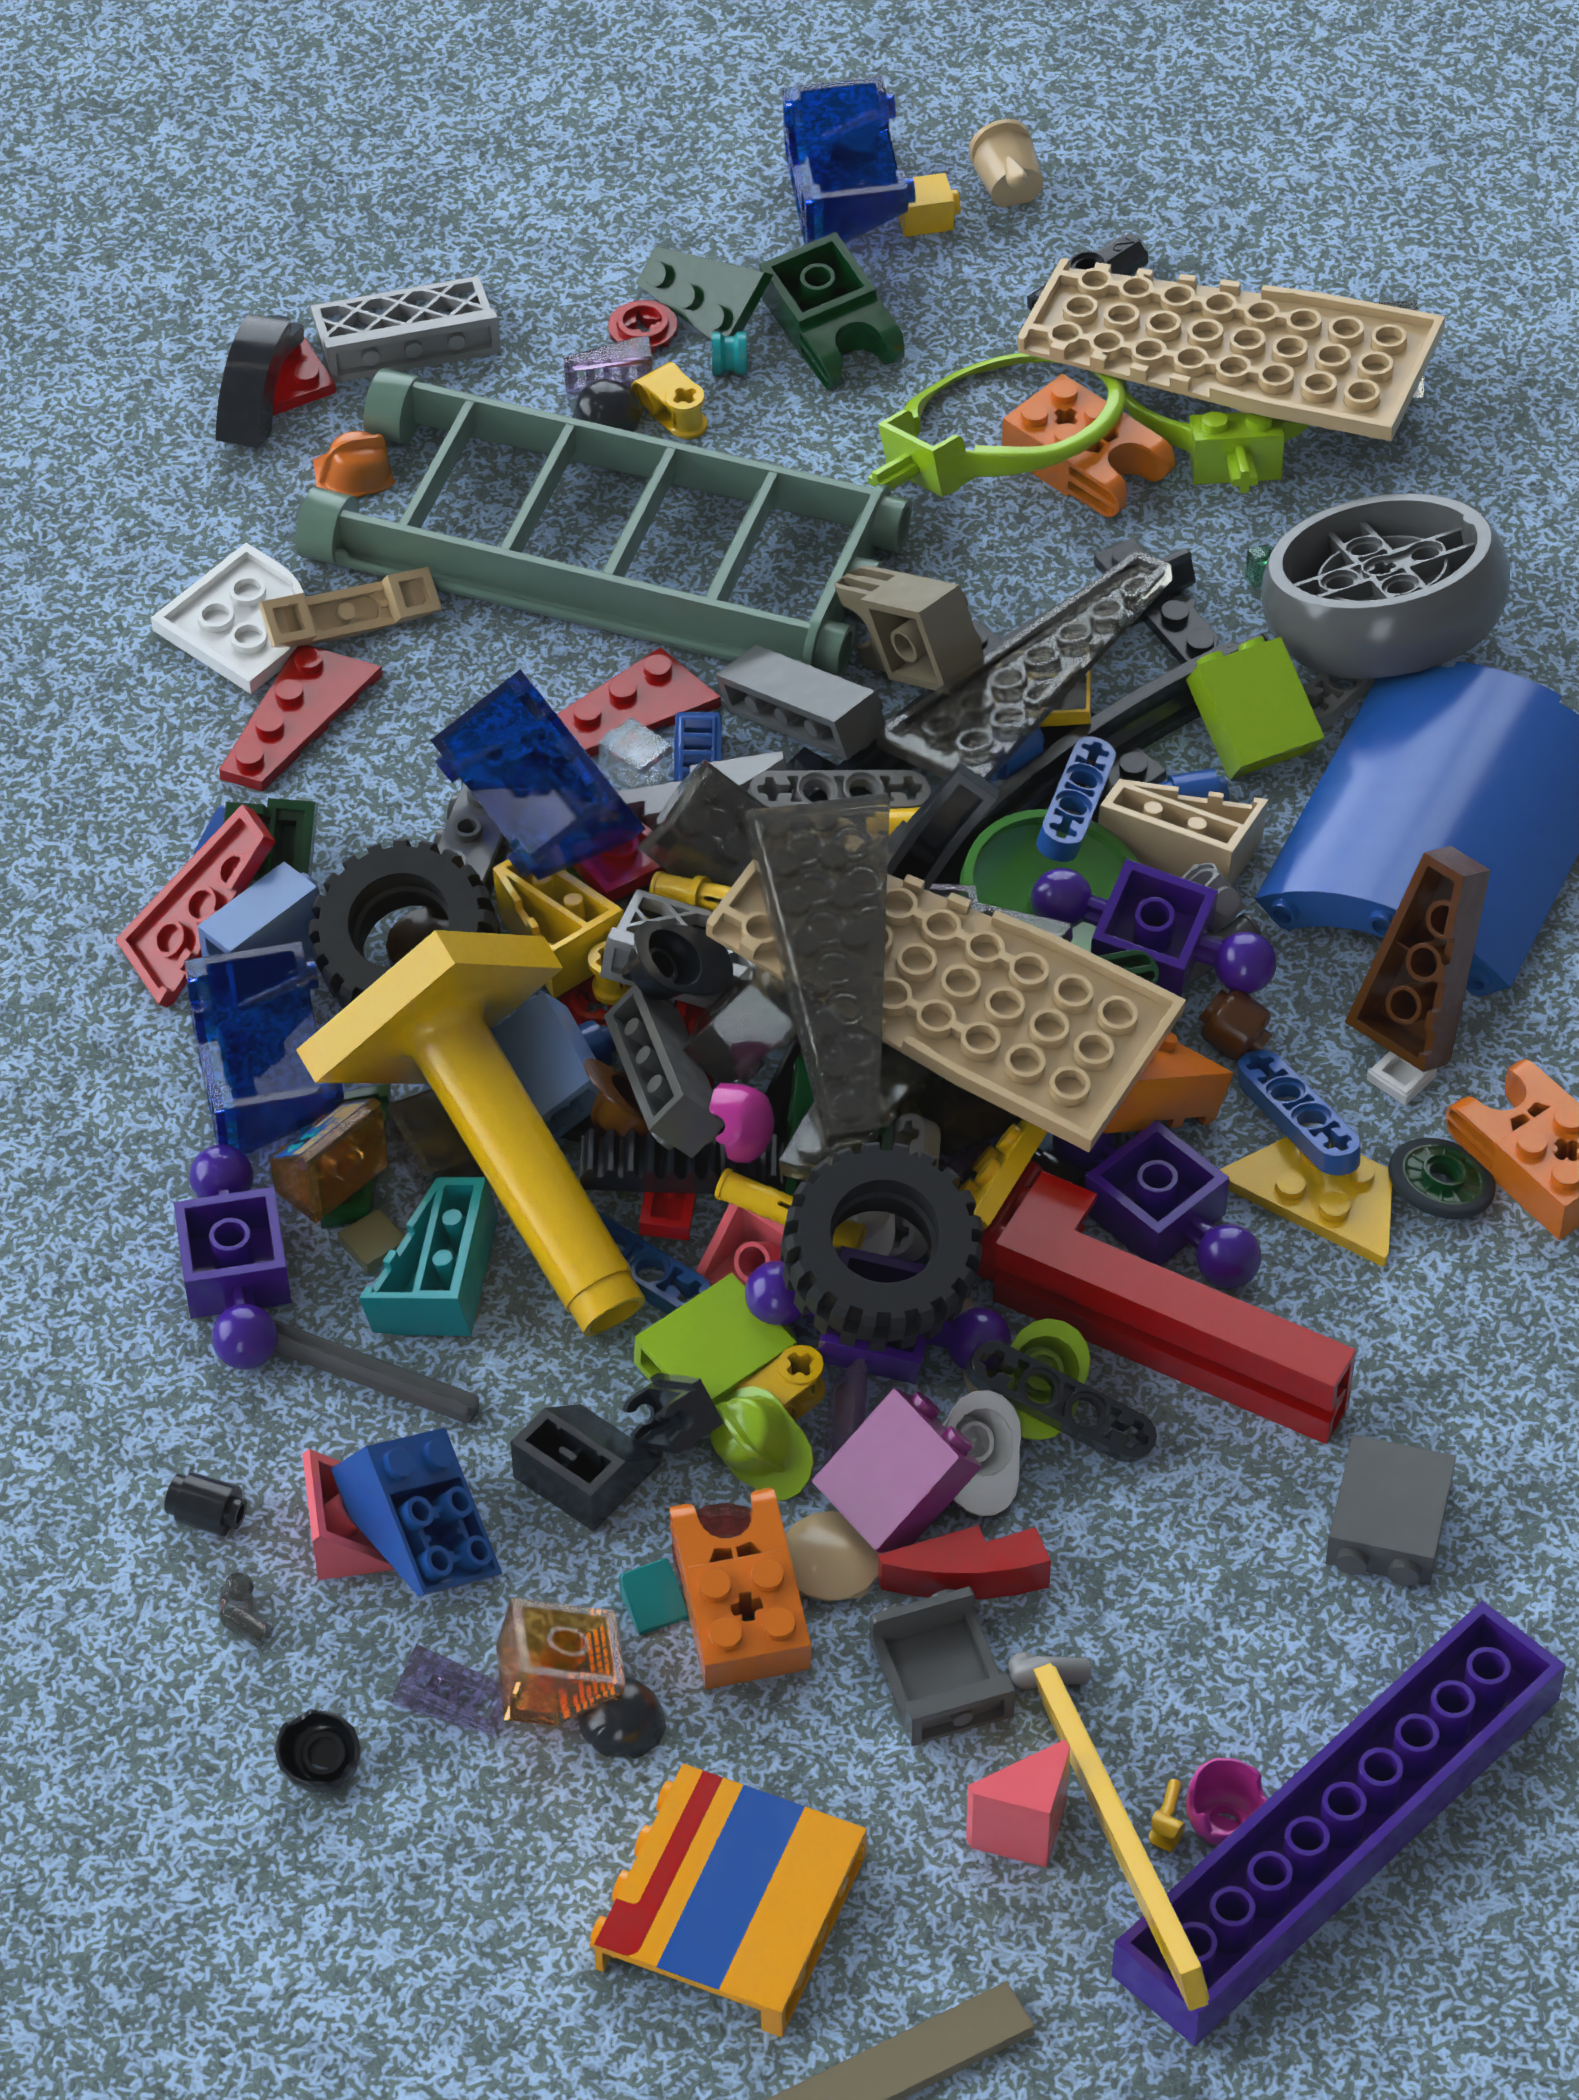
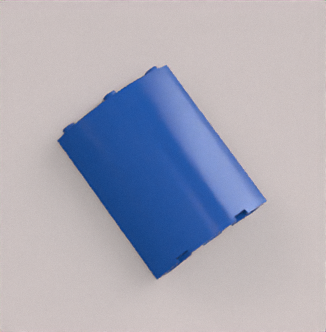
(1430, 766)

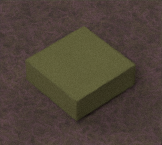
(370, 1240)

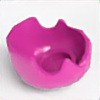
(746, 1118)
(1220, 1788)

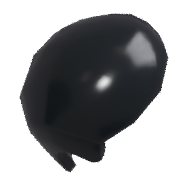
(609, 405)
(625, 1724)
(319, 1740)

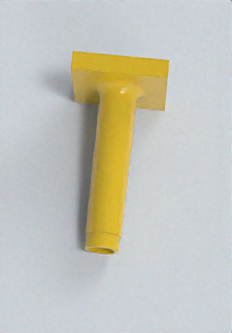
(433, 1026)

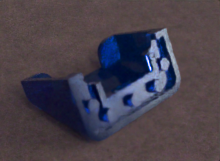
(843, 158)
(534, 780)
(246, 1025)

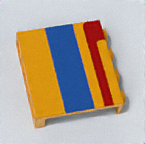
(732, 1893)

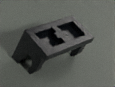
(678, 1413)

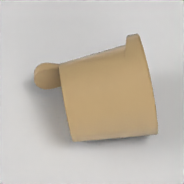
(1006, 162)

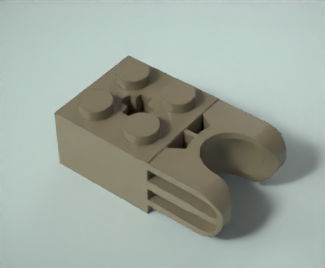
(914, 624)

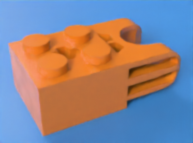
(1095, 474)
(1527, 1148)
(736, 1581)

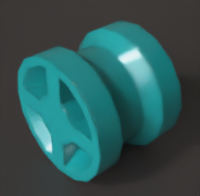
(729, 353)

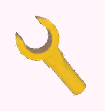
(1166, 1829)

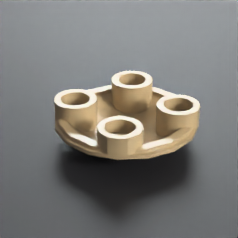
(831, 1558)

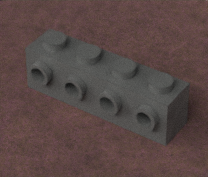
(802, 701)
(473, 836)
(663, 1077)

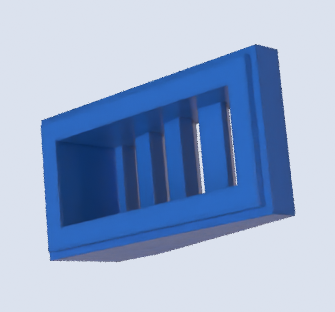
(696, 731)

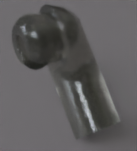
(237, 1610)

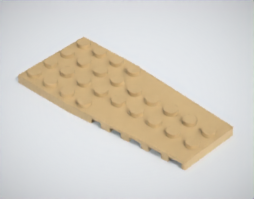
(1263, 353)
(994, 1004)

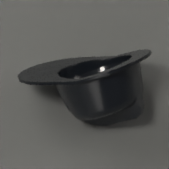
(677, 961)

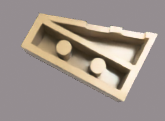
(1183, 830)

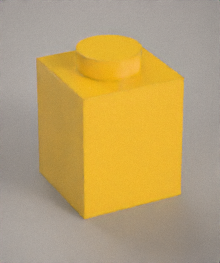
(933, 206)

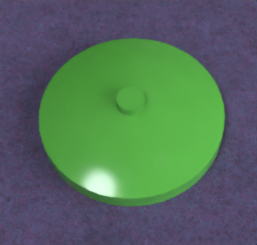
(1008, 863)

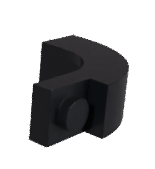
(252, 378)

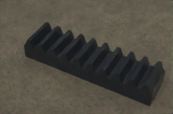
(647, 1166)

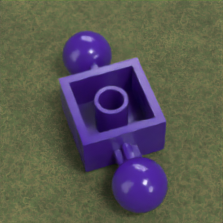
(1158, 916)
(1162, 1197)
(232, 1255)
(775, 1305)

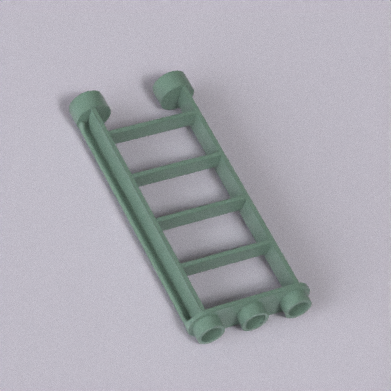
(399, 402)

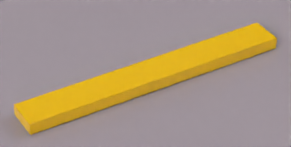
(1123, 1839)

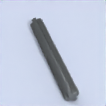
(376, 1373)

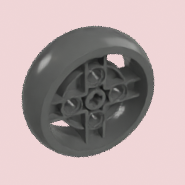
(1385, 585)

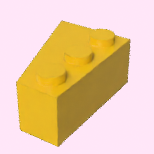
(563, 912)

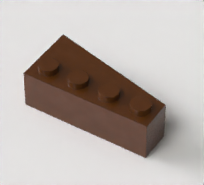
(1424, 962)

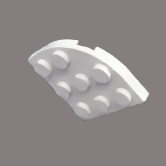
(222, 619)

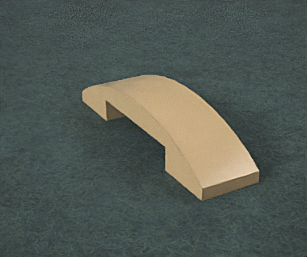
(350, 611)

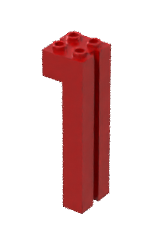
(1164, 1318)

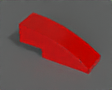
(965, 1559)

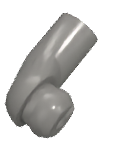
(1071, 1669)

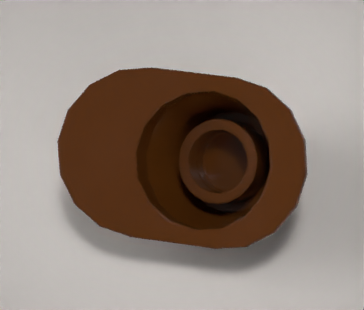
(616, 1102)

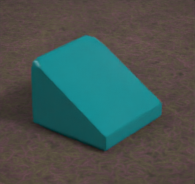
(652, 1596)

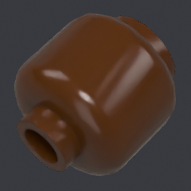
(1235, 1024)

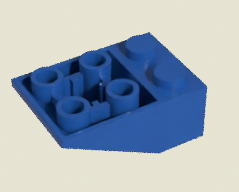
(418, 1511)

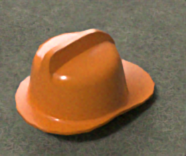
(355, 465)

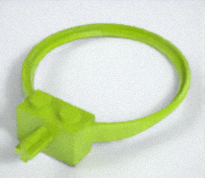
(1223, 445)
(950, 465)

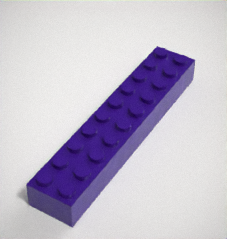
(1344, 1816)

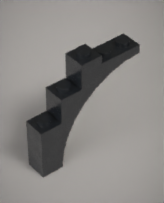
(939, 827)

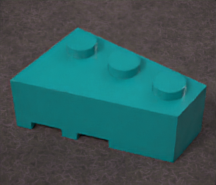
(439, 1266)

